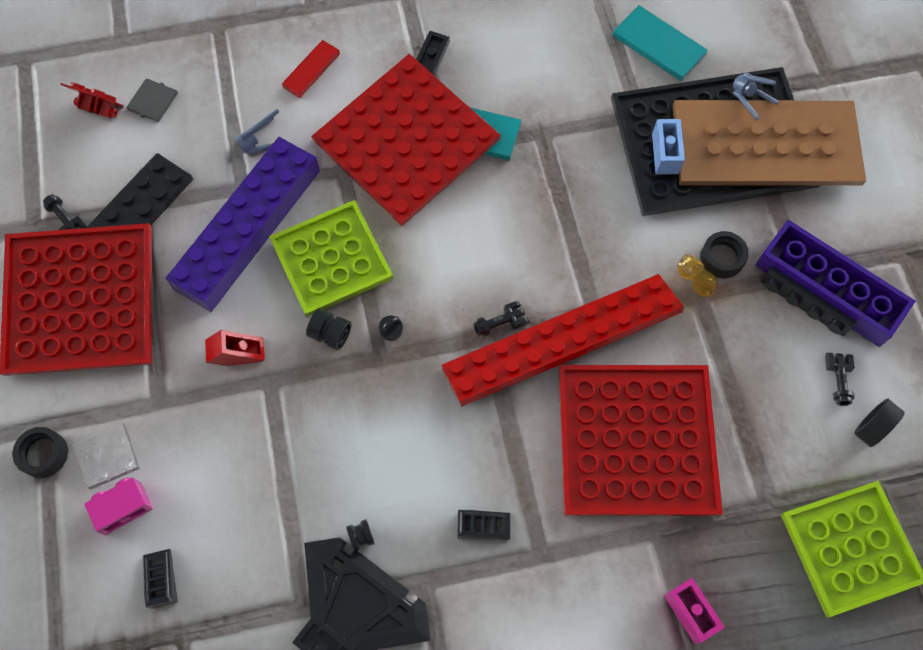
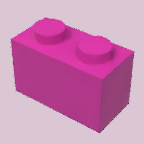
(118, 505)
(694, 611)

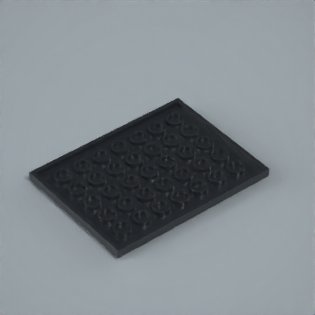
(636, 118)

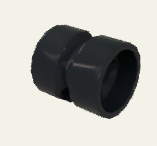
(327, 328)

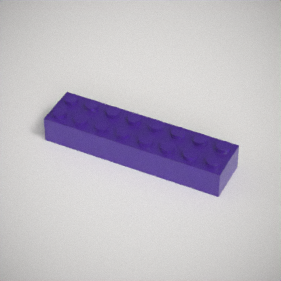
(243, 224)

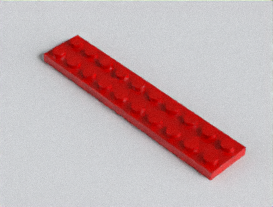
(561, 339)

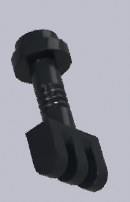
(53, 204)
(483, 326)
(843, 396)

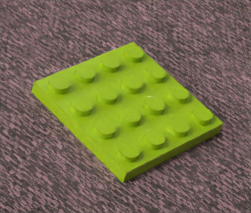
(331, 258)
(853, 548)

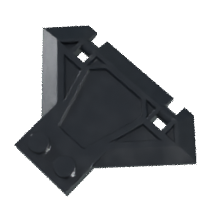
(356, 603)

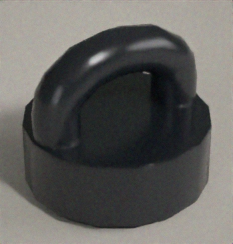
(390, 327)

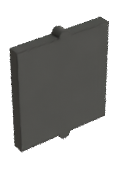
(152, 100)

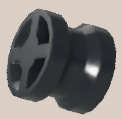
(360, 535)

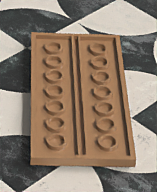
(784, 147)

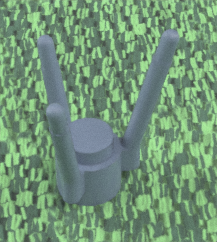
(746, 85)
(248, 140)

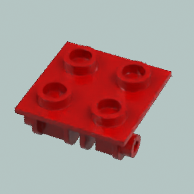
(94, 101)

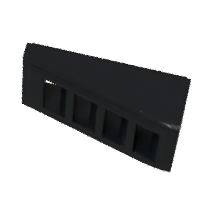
(484, 515)
(170, 597)

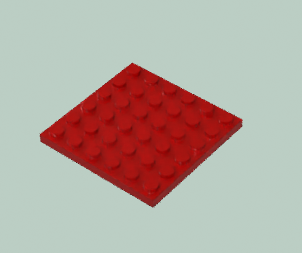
(406, 139)
(77, 299)
(638, 441)

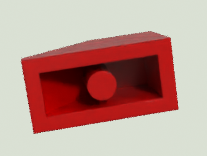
(234, 348)

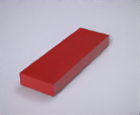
(311, 68)

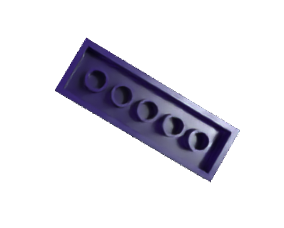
(839, 281)

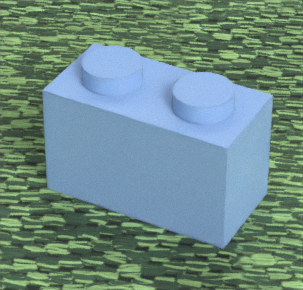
(668, 146)

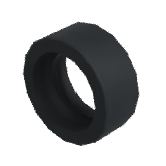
(731, 240)
(879, 422)
(27, 439)

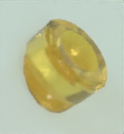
(690, 263)
(705, 283)

